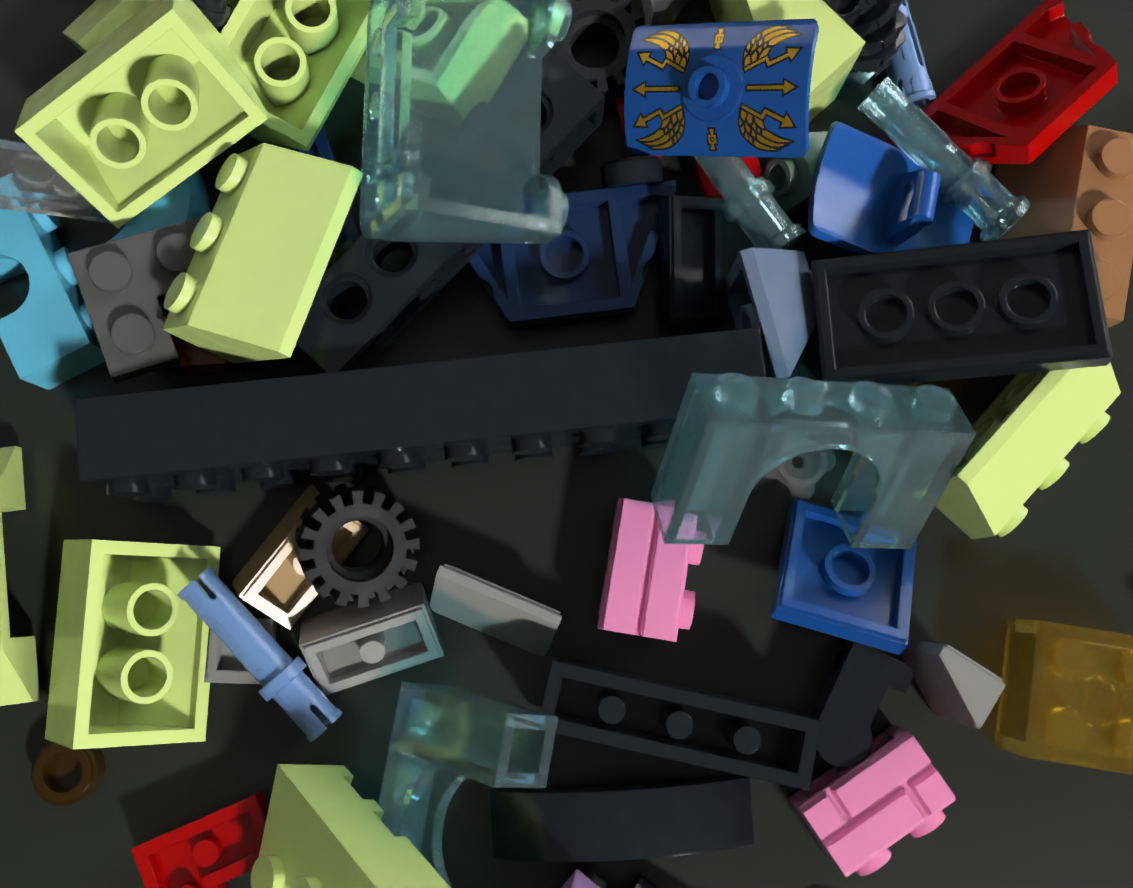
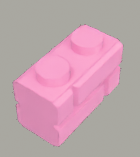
(646, 577)
(875, 803)

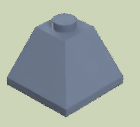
(776, 294)

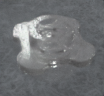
(802, 480)

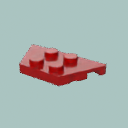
(1025, 89)

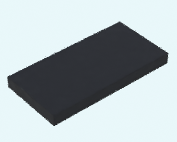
(961, 311)

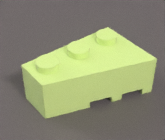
(332, 838)

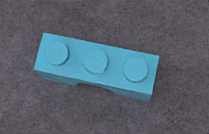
(52, 330)

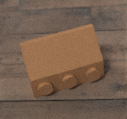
(1078, 186)

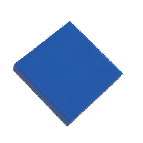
(841, 588)

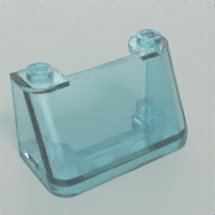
(458, 122)

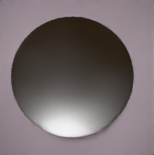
(67, 774)

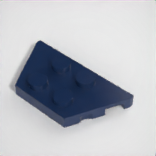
(586, 270)

